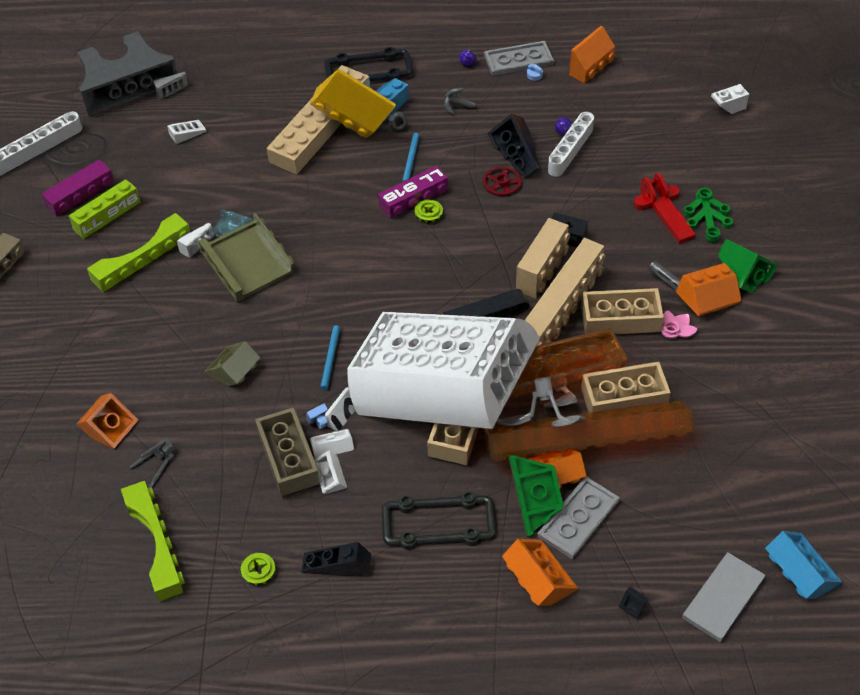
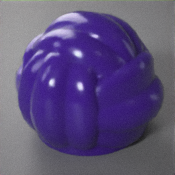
(467, 58)
(563, 125)

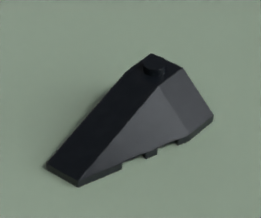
(515, 144)

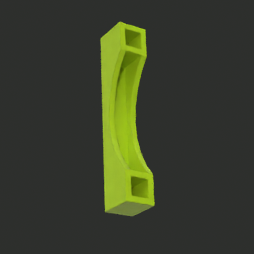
(113, 270)
(163, 573)

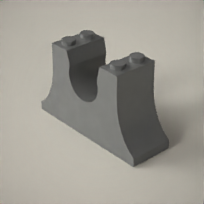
(122, 80)

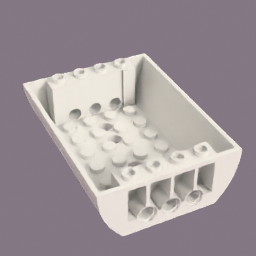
(440, 367)

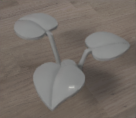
(545, 392)

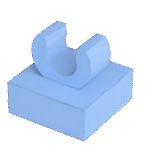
(317, 416)

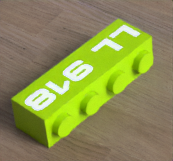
(104, 209)

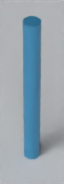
(407, 173)
(330, 358)

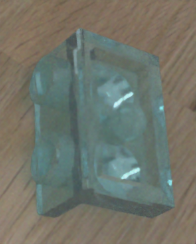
(229, 222)

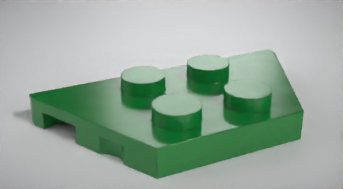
(536, 491)

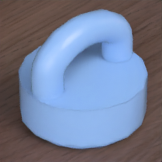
(534, 72)

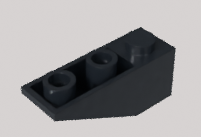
(339, 560)

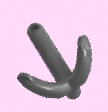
(452, 97)

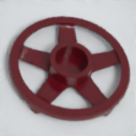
(502, 180)

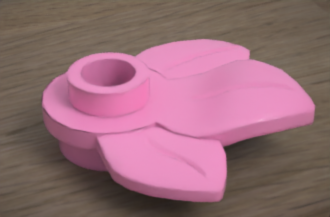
(677, 326)

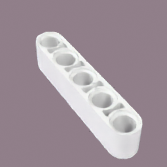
(570, 144)

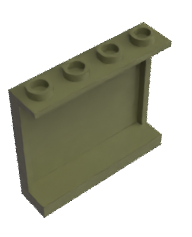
(247, 259)

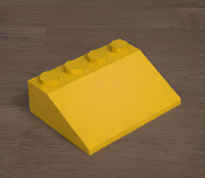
(352, 103)

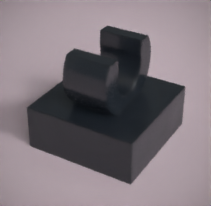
(633, 602)

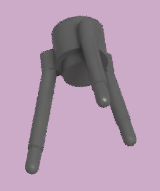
(161, 450)

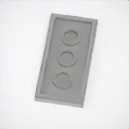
(518, 58)
(579, 517)
(723, 597)

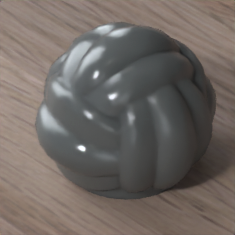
(398, 121)

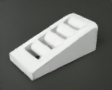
(183, 131)
(189, 244)

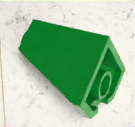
(748, 266)

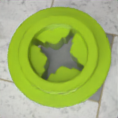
(428, 205)
(262, 560)

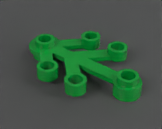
(705, 197)

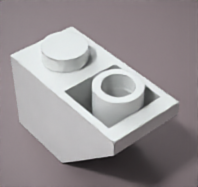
(732, 99)

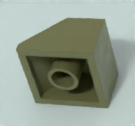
(233, 364)

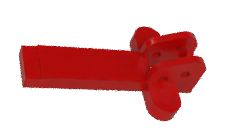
(664, 207)

